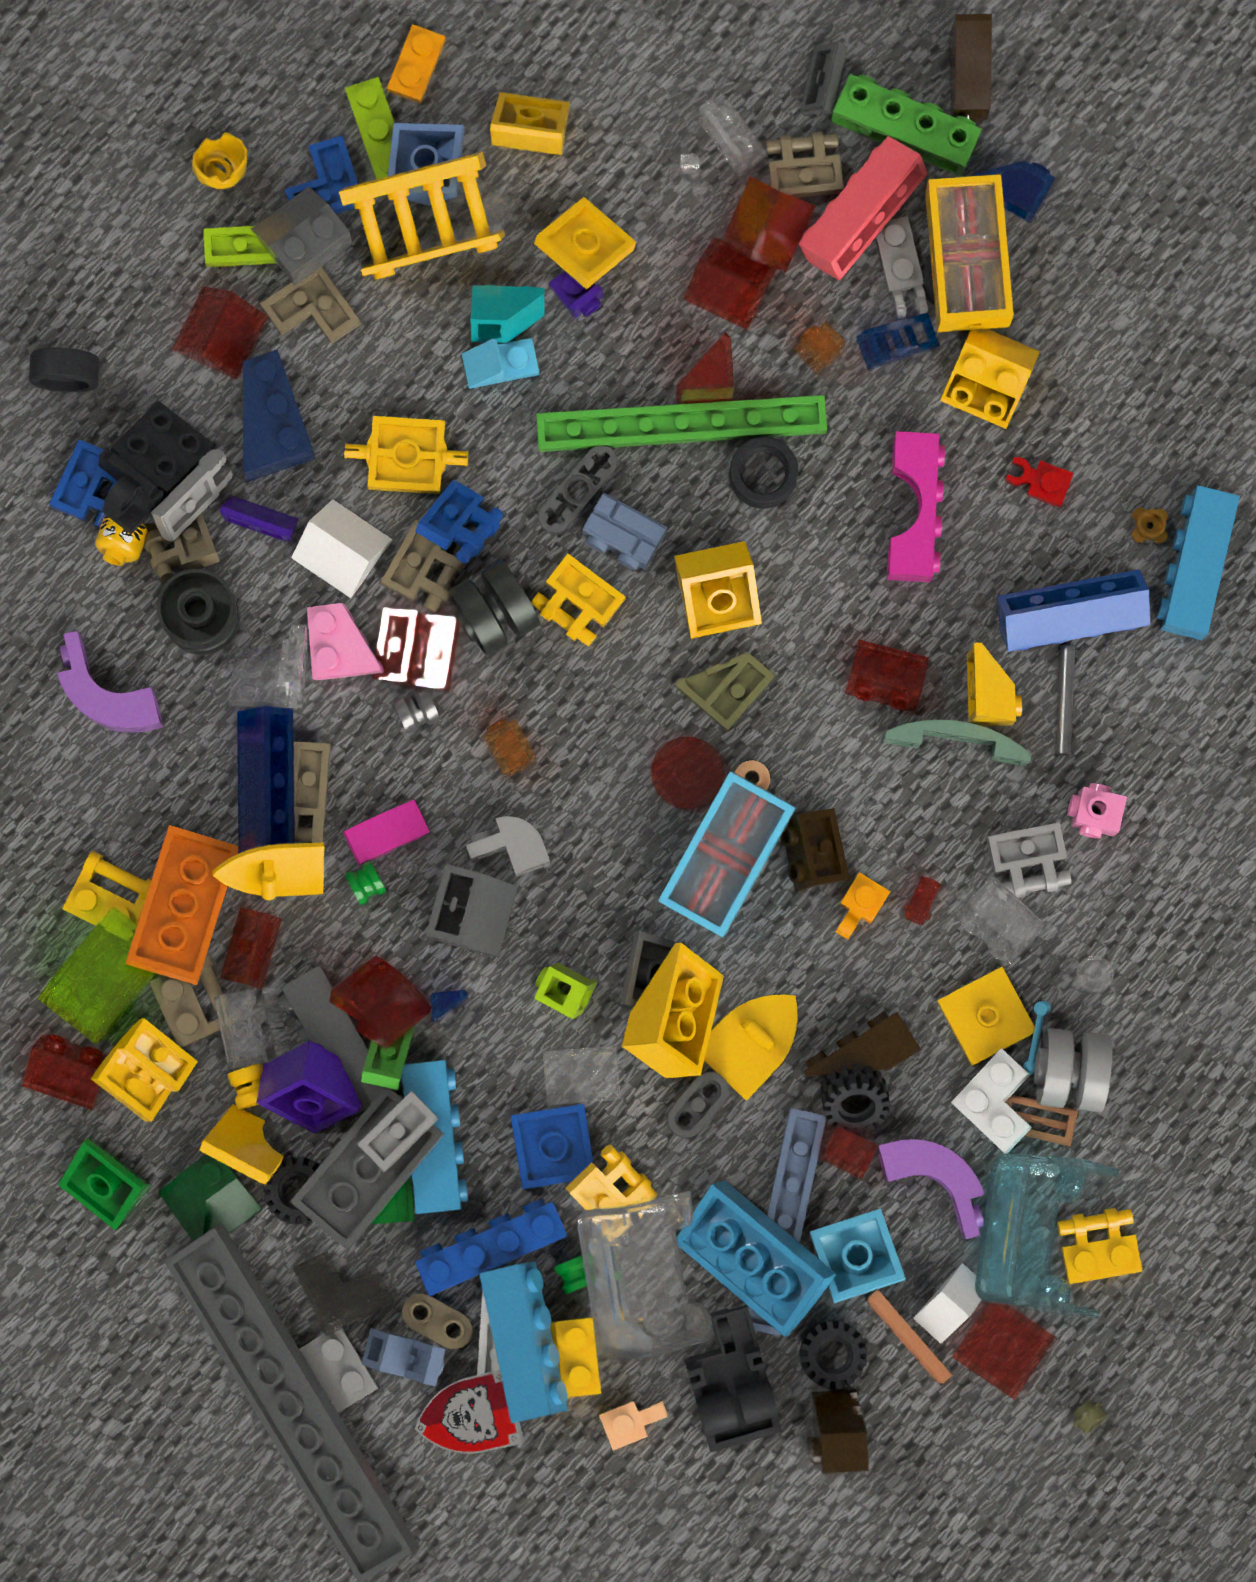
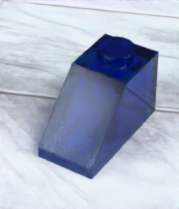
(1023, 187)

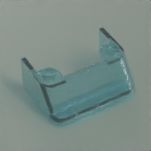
(1021, 1231)

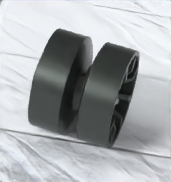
(198, 611)
(486, 612)

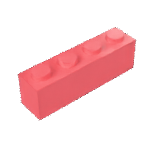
(863, 208)

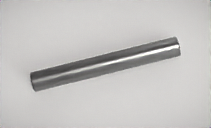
(1065, 699)

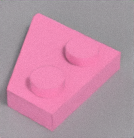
(338, 645)

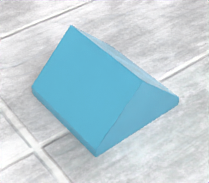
(859, 1255)

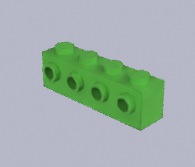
(921, 127)

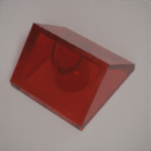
(768, 224)
(729, 284)
(220, 331)
(711, 377)

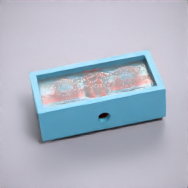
(727, 854)

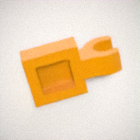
(861, 901)

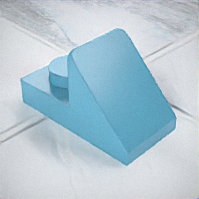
(500, 363)

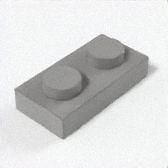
(398, 1131)

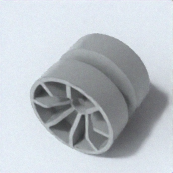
(1062, 1068)

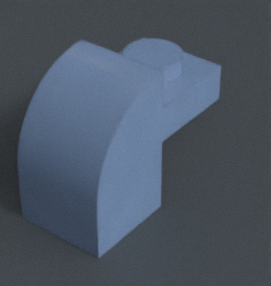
(404, 1356)

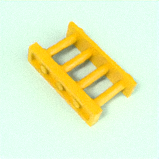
(431, 179)

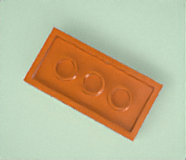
(181, 906)

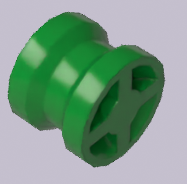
(365, 883)
(572, 1274)

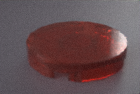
(687, 773)

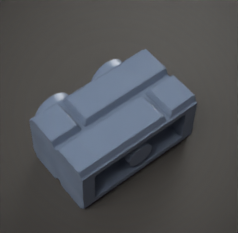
(623, 532)

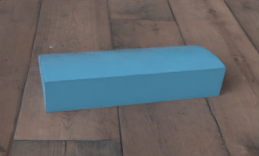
(754, 1257)

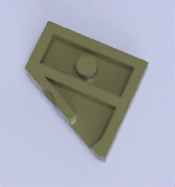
(727, 688)

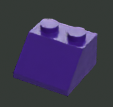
(308, 1088)

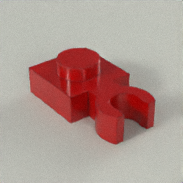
(1046, 482)

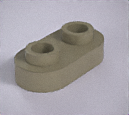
(437, 1320)

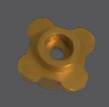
(1157, 518)

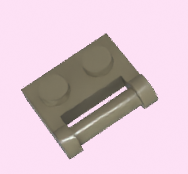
(183, 1008)

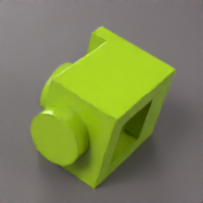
(551, 995)

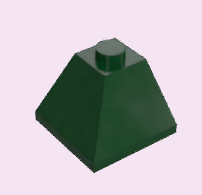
(209, 1196)

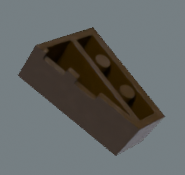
(838, 1433)

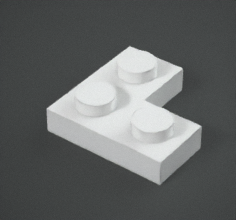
(986, 1097)

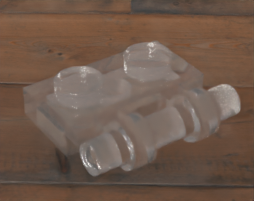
(242, 1028)

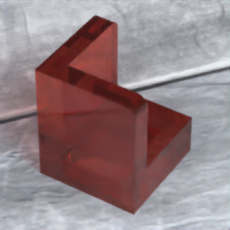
(849, 1153)

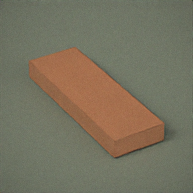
(908, 1336)

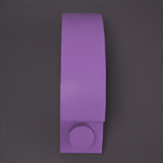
(116, 711)
(939, 1163)

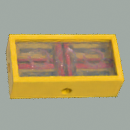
(969, 253)

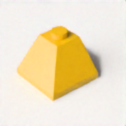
(990, 690)

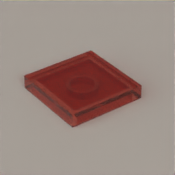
(1003, 1348)

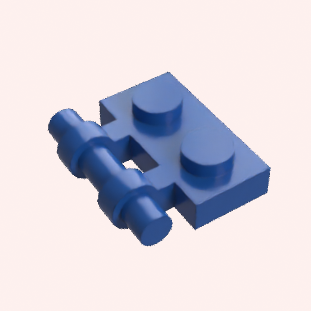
(81, 483)
(449, 516)

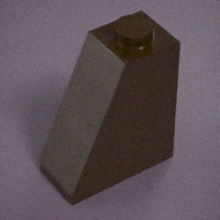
(971, 66)

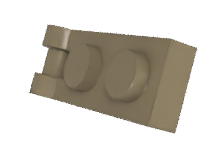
(311, 788)

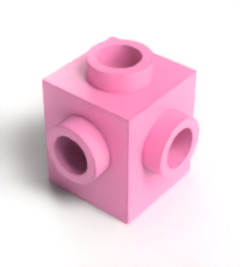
(1110, 809)

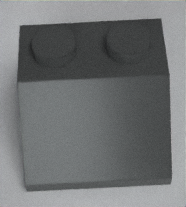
(303, 235)

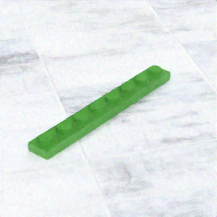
(681, 423)

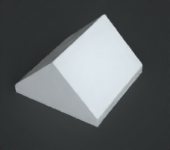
(340, 547)

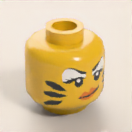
(118, 544)

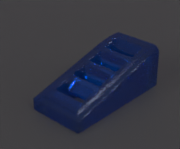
(871, 351)

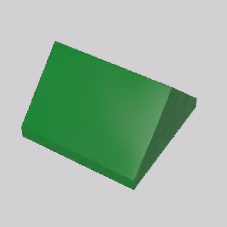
(103, 1183)

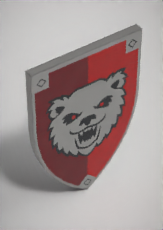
(470, 1416)

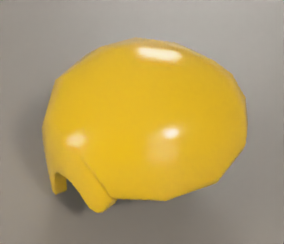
(213, 152)

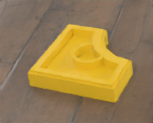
(241, 1145)

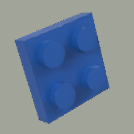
(551, 1145)

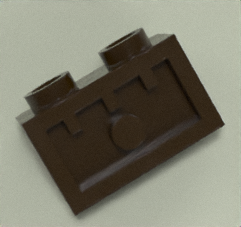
(814, 850)

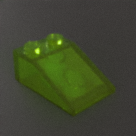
(94, 982)

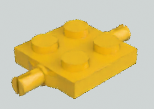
(406, 455)

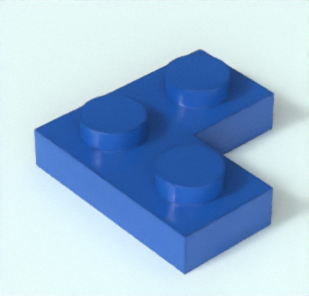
(333, 171)

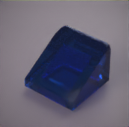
(445, 1002)

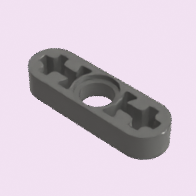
(588, 464)

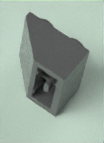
(471, 910)

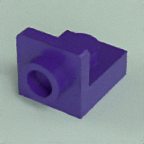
(575, 296)

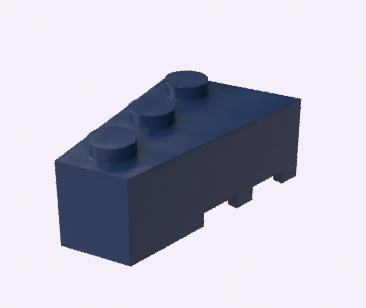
(271, 419)

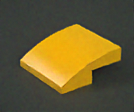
(144, 1069)

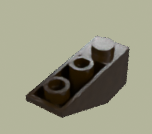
(880, 1047)

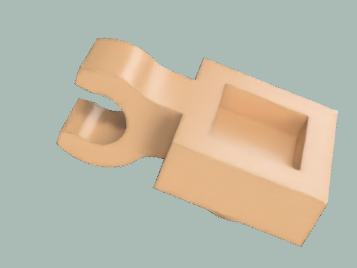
(628, 1424)

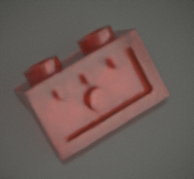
(887, 676)
(64, 1070)

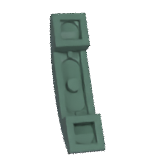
(1003, 748)

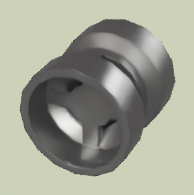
(416, 710)

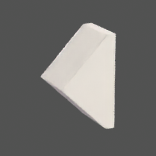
(950, 1305)

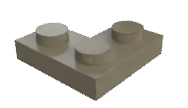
(312, 297)

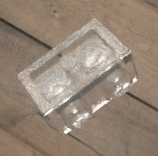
(731, 135)
(1000, 920)

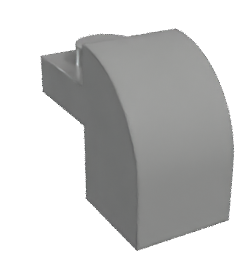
(518, 839)

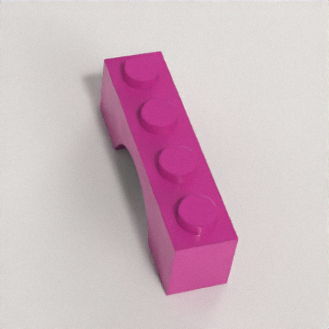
(917, 463)

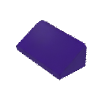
(259, 518)

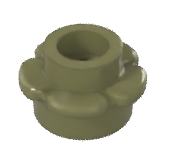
(1089, 1416)

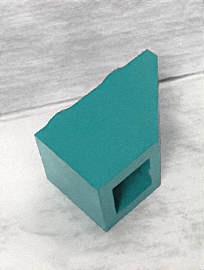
(504, 311)

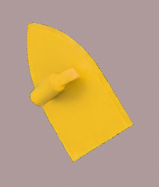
(275, 870)
(753, 1041)

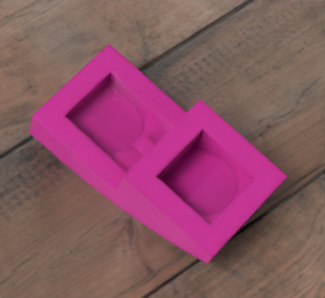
(386, 832)

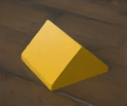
(529, 123)

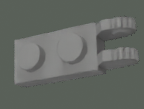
(901, 264)
(192, 495)

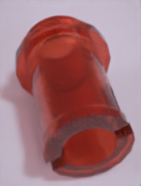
(922, 901)

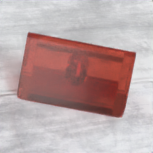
(251, 948)

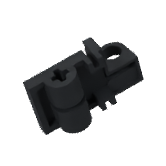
(150, 464)
(732, 1387)

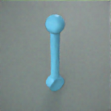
(1041, 1009)

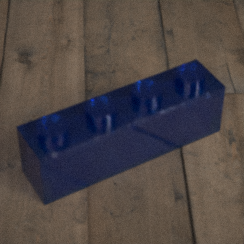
(265, 777)

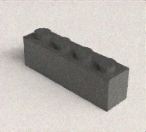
(329, 1027)

